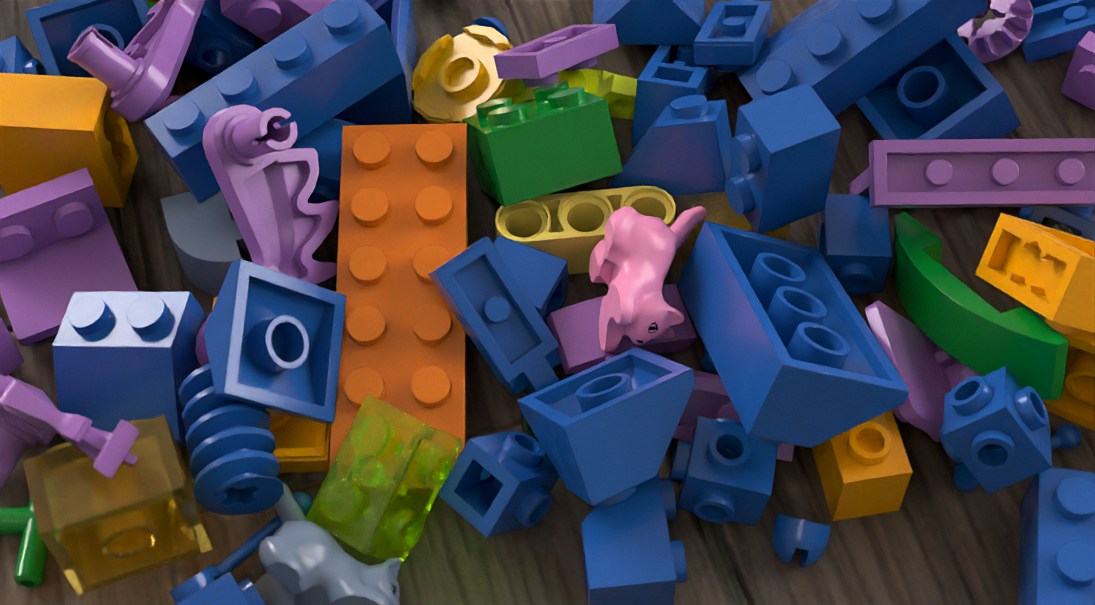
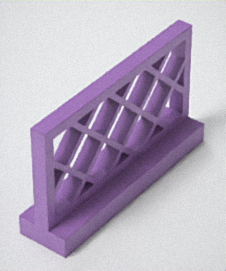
(979, 173)

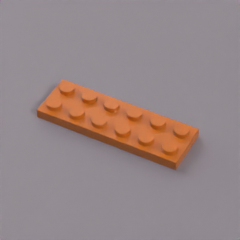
(398, 223)

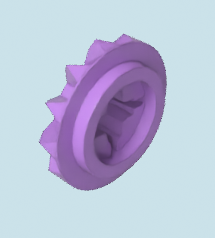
(999, 35)

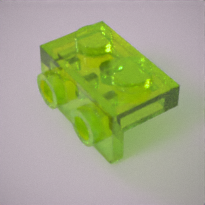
(384, 480)

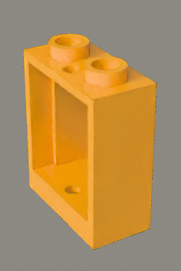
(1043, 270)

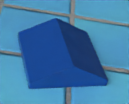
(276, 342)

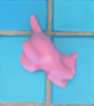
(634, 266)

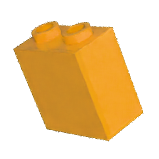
(59, 128)

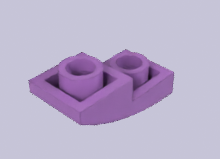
(578, 333)

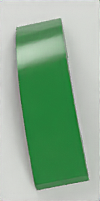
(966, 323)

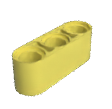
(575, 222)

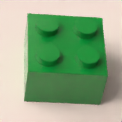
(542, 143)

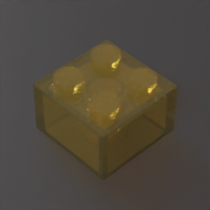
(118, 525)

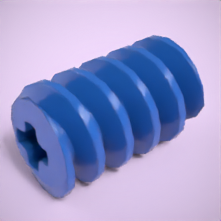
(228, 449)

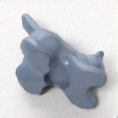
(312, 569)

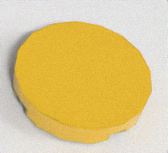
(460, 75)

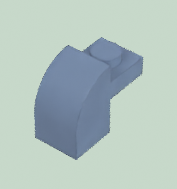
(204, 238)

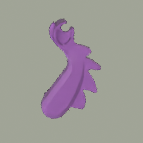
(148, 66)
(269, 193)
(32, 419)

